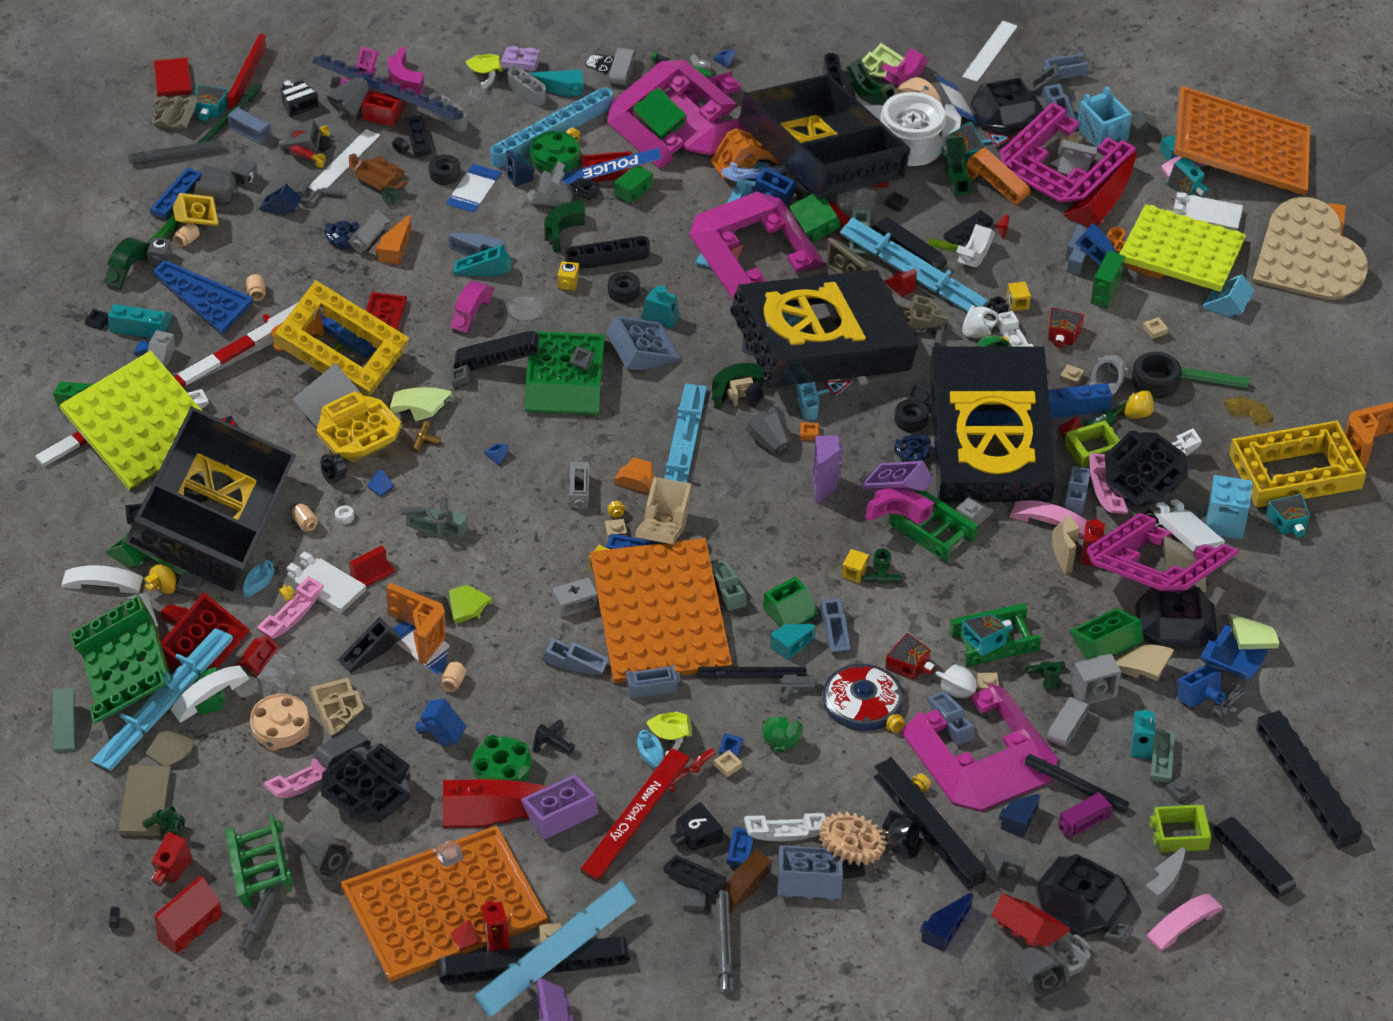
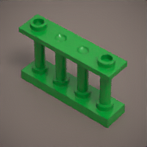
(950, 519)
(1016, 615)
(239, 857)

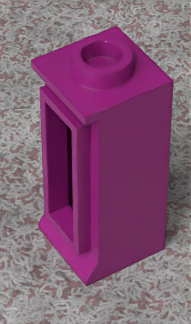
(1084, 815)

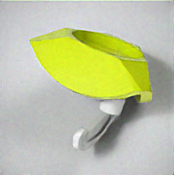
(486, 64)
(672, 727)

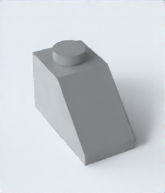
(162, 346)
(974, 510)

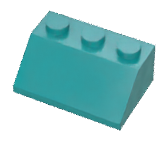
(137, 320)

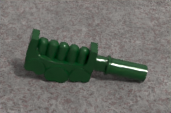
(1108, 416)

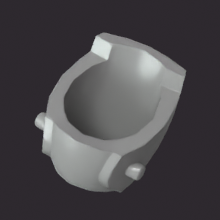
(1109, 370)

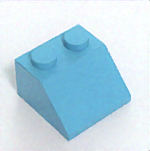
(1231, 299)

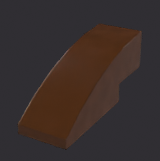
(746, 879)

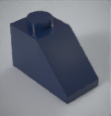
(518, 168)
(281, 201)
(1019, 814)

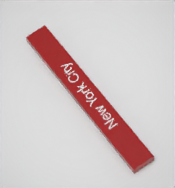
(634, 814)

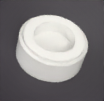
(344, 514)

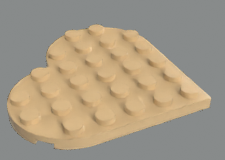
(1308, 254)

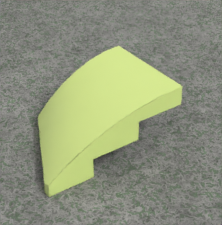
(875, 60)
(421, 401)
(1252, 633)

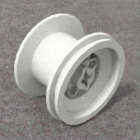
(917, 122)

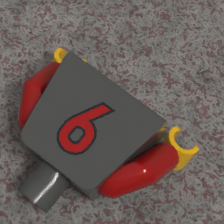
(304, 141)

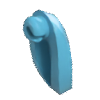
(258, 578)
(650, 749)

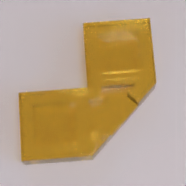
(1240, 405)

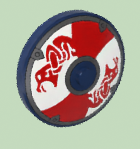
(862, 697)

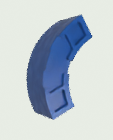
(1229, 658)

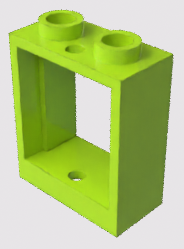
(1076, 449)
(1180, 814)

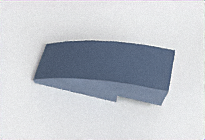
(1055, 94)
(472, 243)
(1075, 254)
(1077, 489)
(835, 625)
(574, 657)
(958, 726)

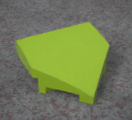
(467, 603)

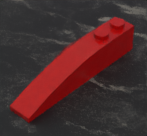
(1104, 197)
(484, 801)

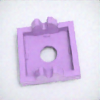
(527, 62)

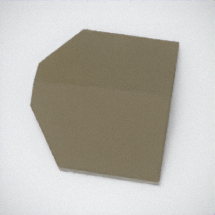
(169, 747)

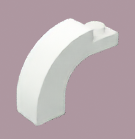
(977, 246)

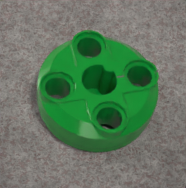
(554, 147)
(502, 759)

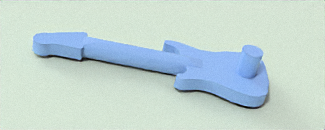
(736, 174)

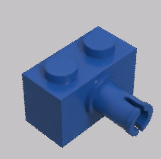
(775, 185)
(1201, 685)
(442, 722)

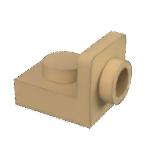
(737, 389)

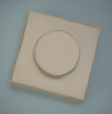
(1074, 137)
(1155, 328)
(1071, 375)
(615, 527)
(984, 679)
(728, 763)
(547, 930)

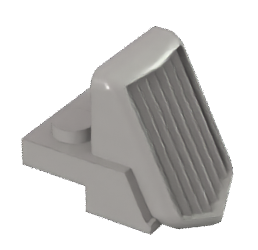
(1073, 156)
(550, 189)

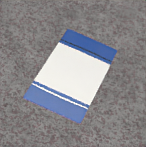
(956, 98)
(473, 188)
(436, 662)

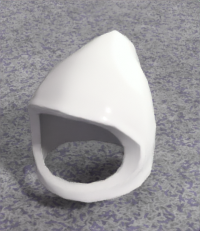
(975, 325)
(958, 682)

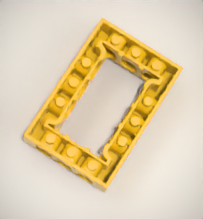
(294, 339)
(1341, 476)

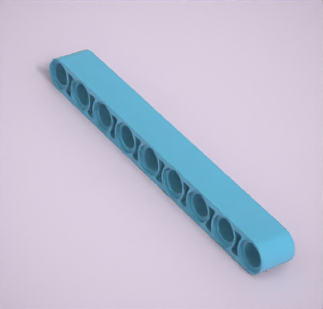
(562, 120)
(806, 392)

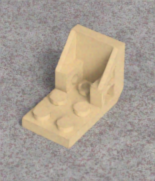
(665, 510)

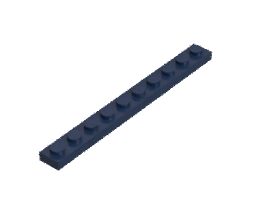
(390, 88)

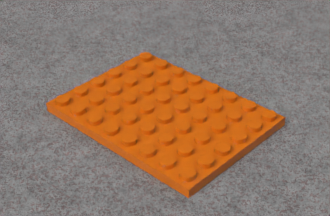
(1242, 140)
(660, 608)
(419, 901)

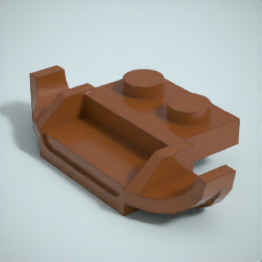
(377, 172)

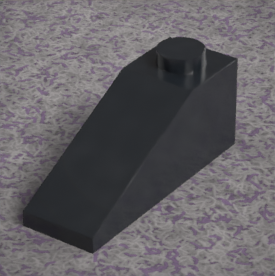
(369, 645)

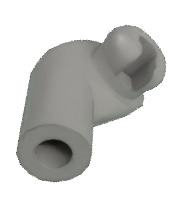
(700, 63)

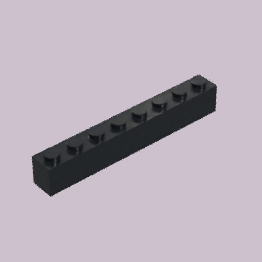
(1309, 780)

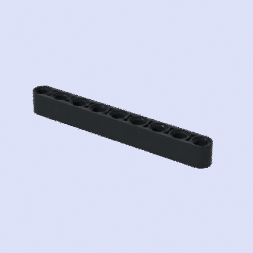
(491, 964)

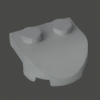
(1072, 951)

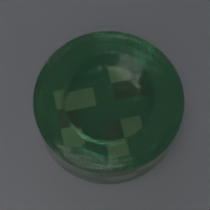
(390, 195)

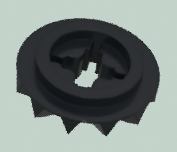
(581, 187)

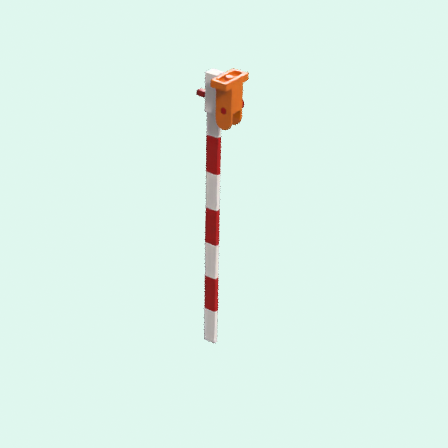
(198, 370)

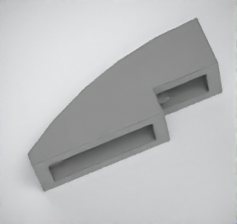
(1164, 879)

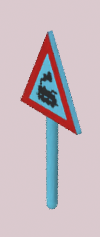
(997, 139)
(834, 387)

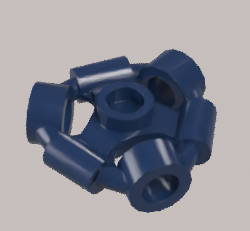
(342, 234)
(917, 446)

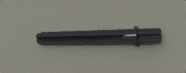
(749, 672)
(1074, 781)

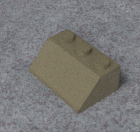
(844, 260)

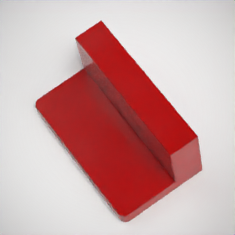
(371, 566)
(258, 654)

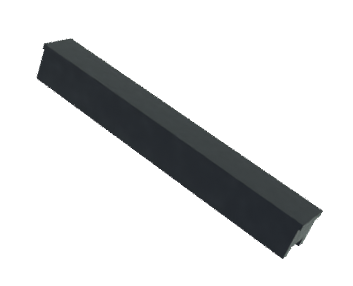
(935, 828)

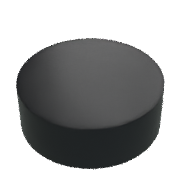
(324, 143)
(400, 145)
(114, 917)

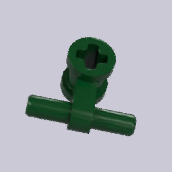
(882, 567)
(1050, 672)
(167, 820)

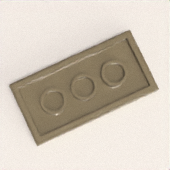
(144, 795)

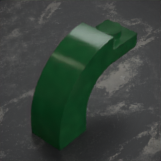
(866, 87)
(956, 171)
(560, 218)
(122, 259)
(733, 372)

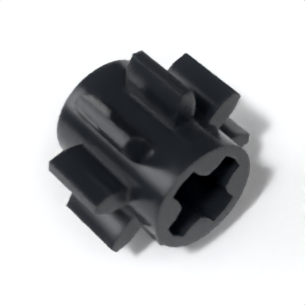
(998, 305)

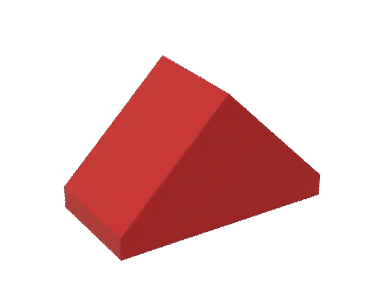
(903, 282)

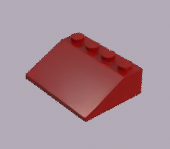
(196, 626)

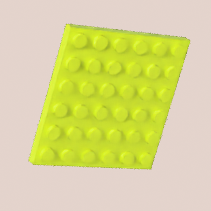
(1182, 247)
(131, 417)

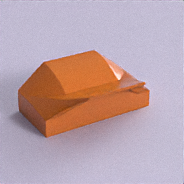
(636, 475)

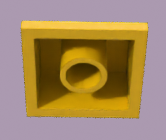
(195, 209)

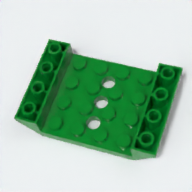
(558, 385)
(112, 644)

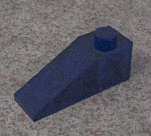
(945, 923)

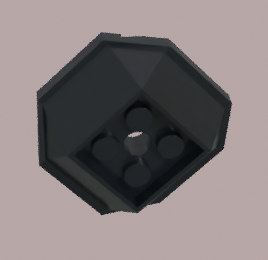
(1005, 105)
(1141, 453)
(1177, 618)
(367, 783)
(1082, 895)

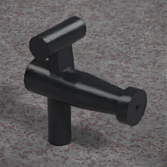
(546, 734)

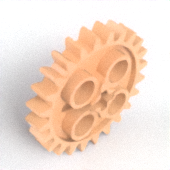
(852, 838)

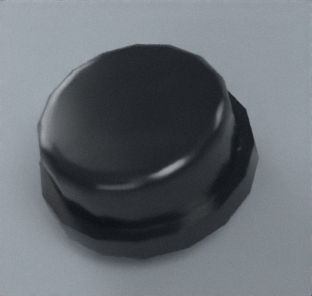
(333, 467)

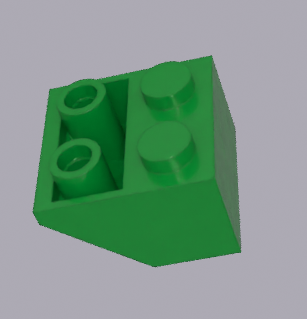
(790, 603)

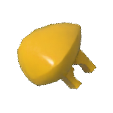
(1139, 405)
(161, 578)

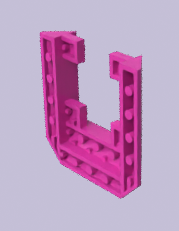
(679, 77)
(699, 133)
(1025, 158)
(715, 237)
(1119, 555)
(991, 779)

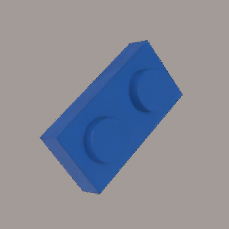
(740, 847)

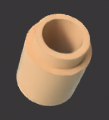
(186, 234)
(256, 287)
(304, 517)
(453, 676)

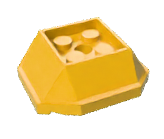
(357, 426)

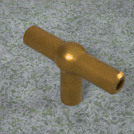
(423, 436)

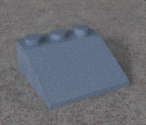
(641, 343)
(809, 873)

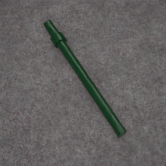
(248, 97)

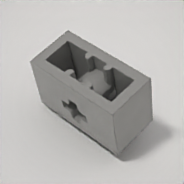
(574, 597)

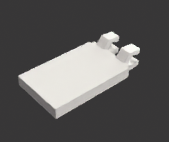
(1209, 210)
(1186, 526)
(339, 588)

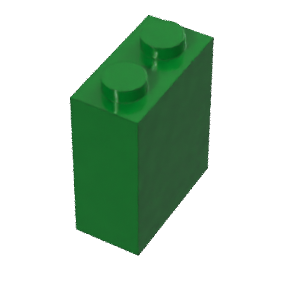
(659, 114)
(815, 217)
(1107, 279)

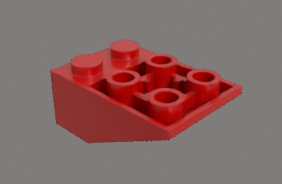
(382, 107)

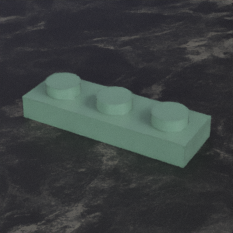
(1162, 756)

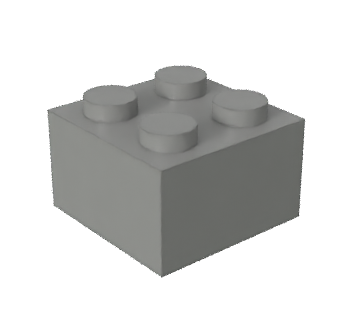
(1095, 679)

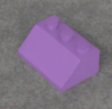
(826, 465)
(899, 475)
(560, 806)
(552, 1002)

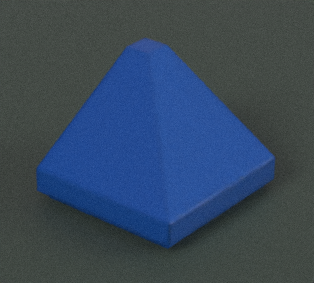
(725, 57)
(141, 348)
(497, 452)
(380, 483)
(731, 743)

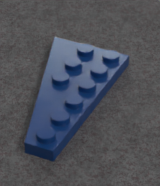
(209, 299)

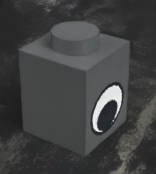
(244, 172)
(158, 251)

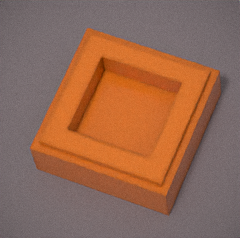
(809, 431)

